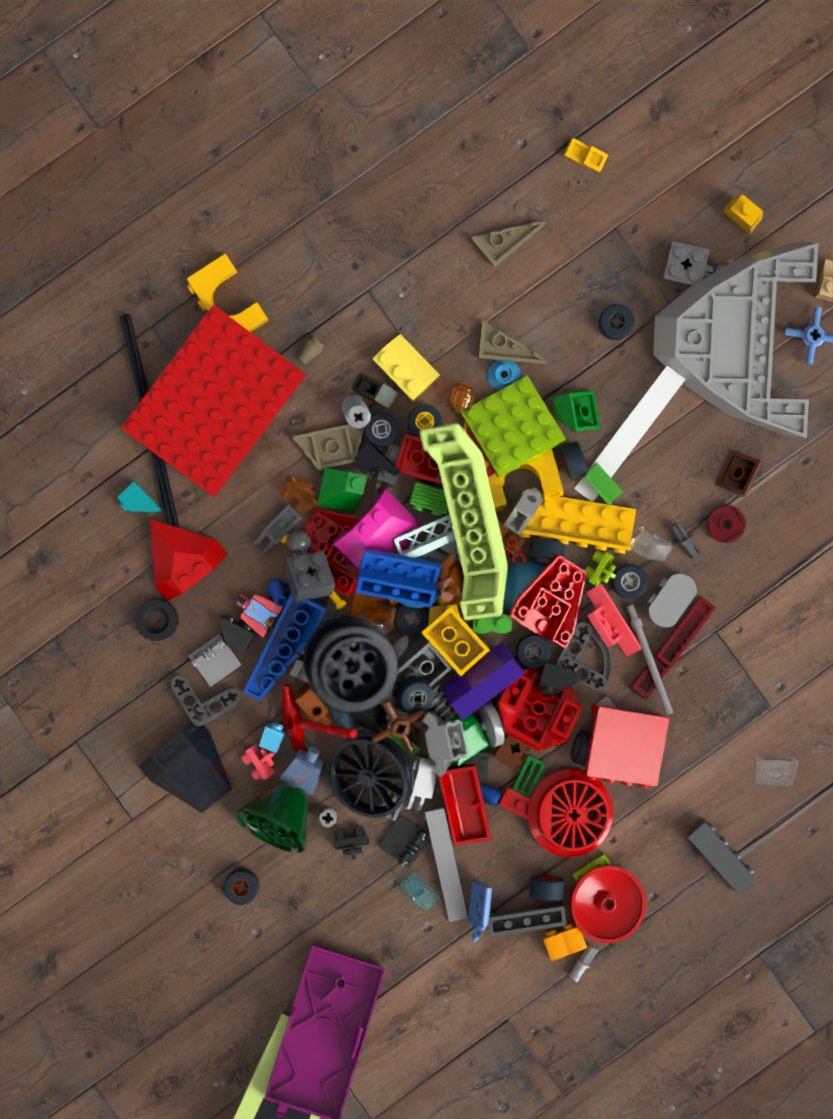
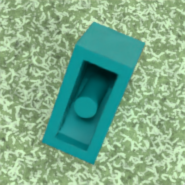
(137, 500)

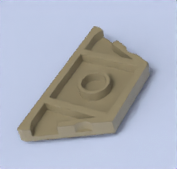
(331, 446)

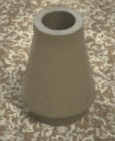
(311, 350)

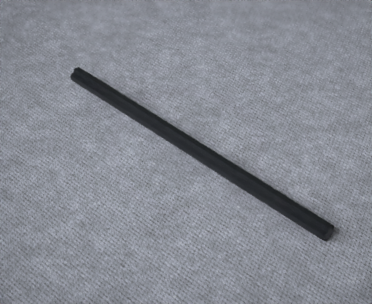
(142, 390)

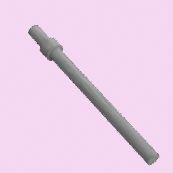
(637, 624)

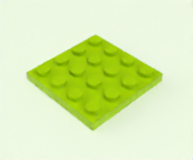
(513, 426)

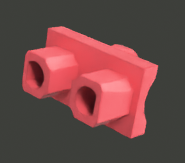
(261, 760)

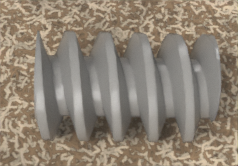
(356, 411)
(440, 704)

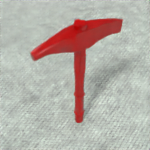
(295, 724)

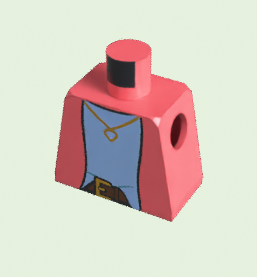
(259, 612)

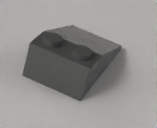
(422, 661)

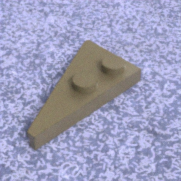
(501, 244)
(500, 347)

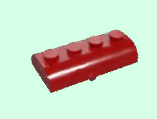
(464, 805)

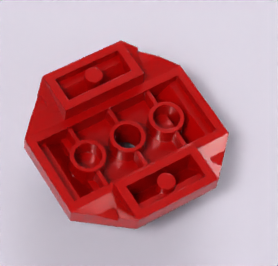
(535, 729)

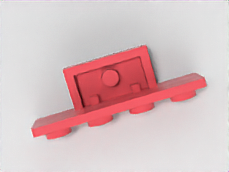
(610, 622)

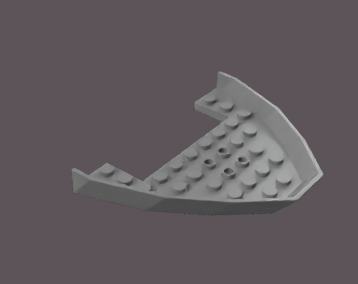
(724, 336)

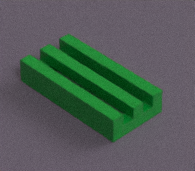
(535, 761)

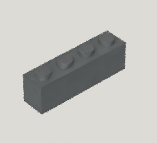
(721, 857)
(527, 919)

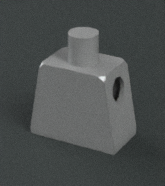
(527, 506)

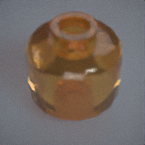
(461, 398)

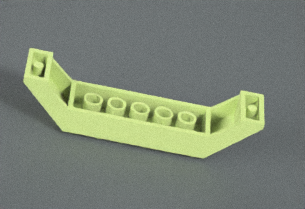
(472, 519)

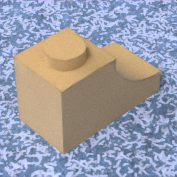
(825, 284)

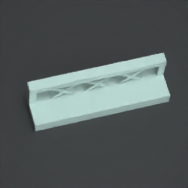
(430, 543)

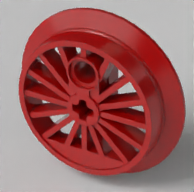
(541, 813)

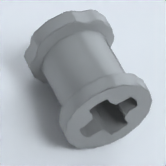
(323, 820)

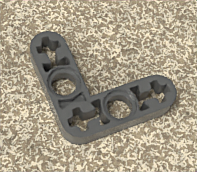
(203, 708)

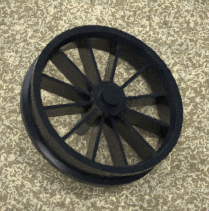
(370, 775)

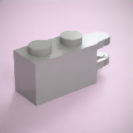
(423, 781)

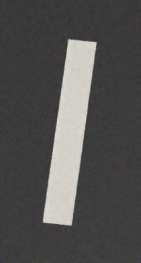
(634, 427)

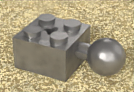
(694, 257)

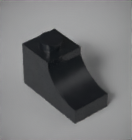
(373, 460)

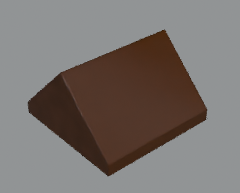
(738, 473)

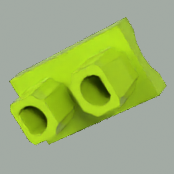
(605, 561)

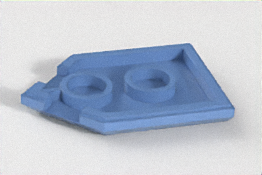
(479, 907)

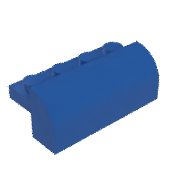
(397, 577)

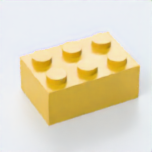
(455, 640)

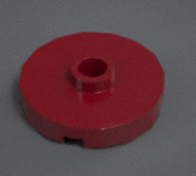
(736, 524)

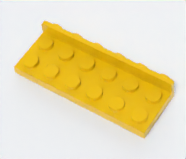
(582, 523)

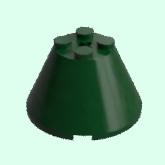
(278, 817)

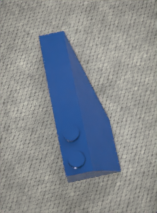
(284, 644)

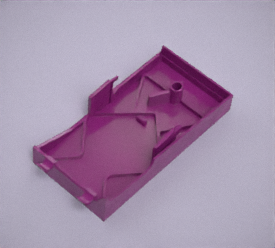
(324, 1034)

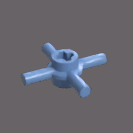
(807, 339)

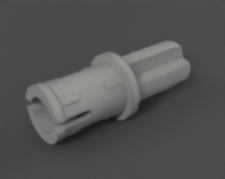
(583, 963)

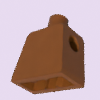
(308, 699)

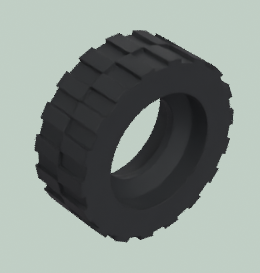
(156, 634)

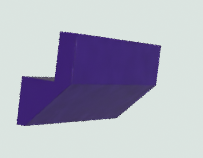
(483, 680)

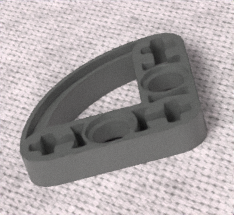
(573, 657)

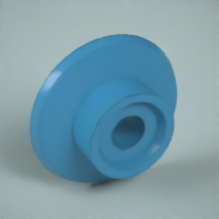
(494, 377)

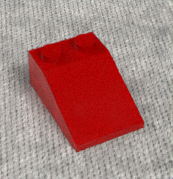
(417, 462)

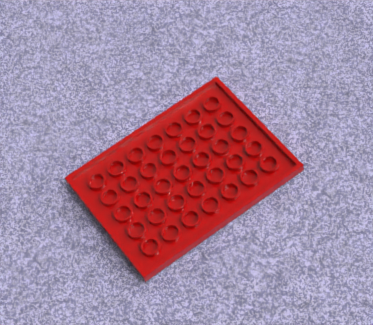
(213, 401)

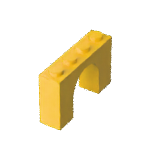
(209, 278)
(545, 469)

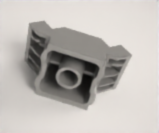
(444, 741)

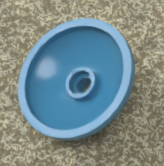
(517, 580)

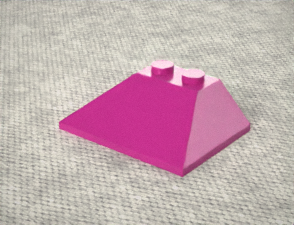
(378, 529)

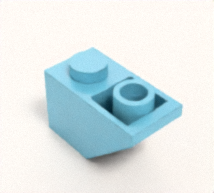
(272, 737)

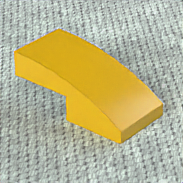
(585, 155)

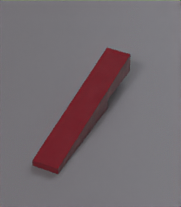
(674, 646)

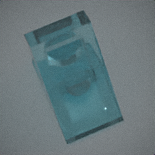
(419, 891)

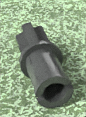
(685, 540)

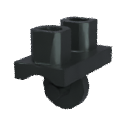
(359, 839)

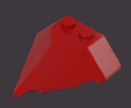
(181, 558)

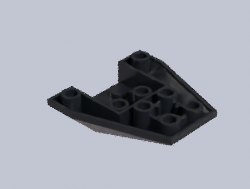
(189, 768)

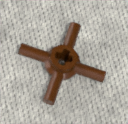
(393, 721)

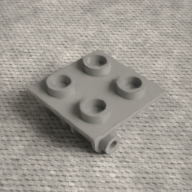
(214, 660)

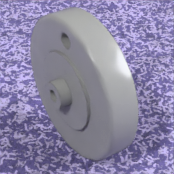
(491, 724)

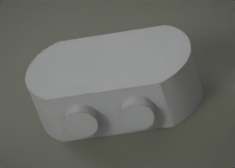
(671, 599)

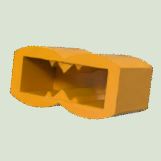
(564, 941)

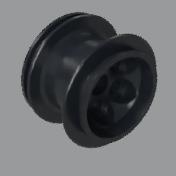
(361, 692)

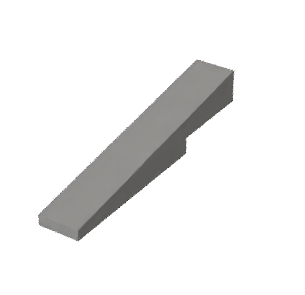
(446, 864)

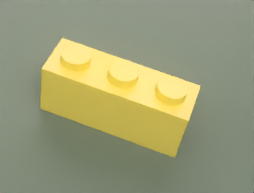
(406, 367)

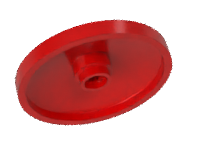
(607, 904)

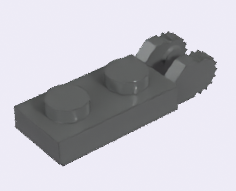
(392, 453)
(279, 527)

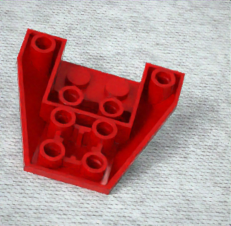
(324, 529)
(552, 602)

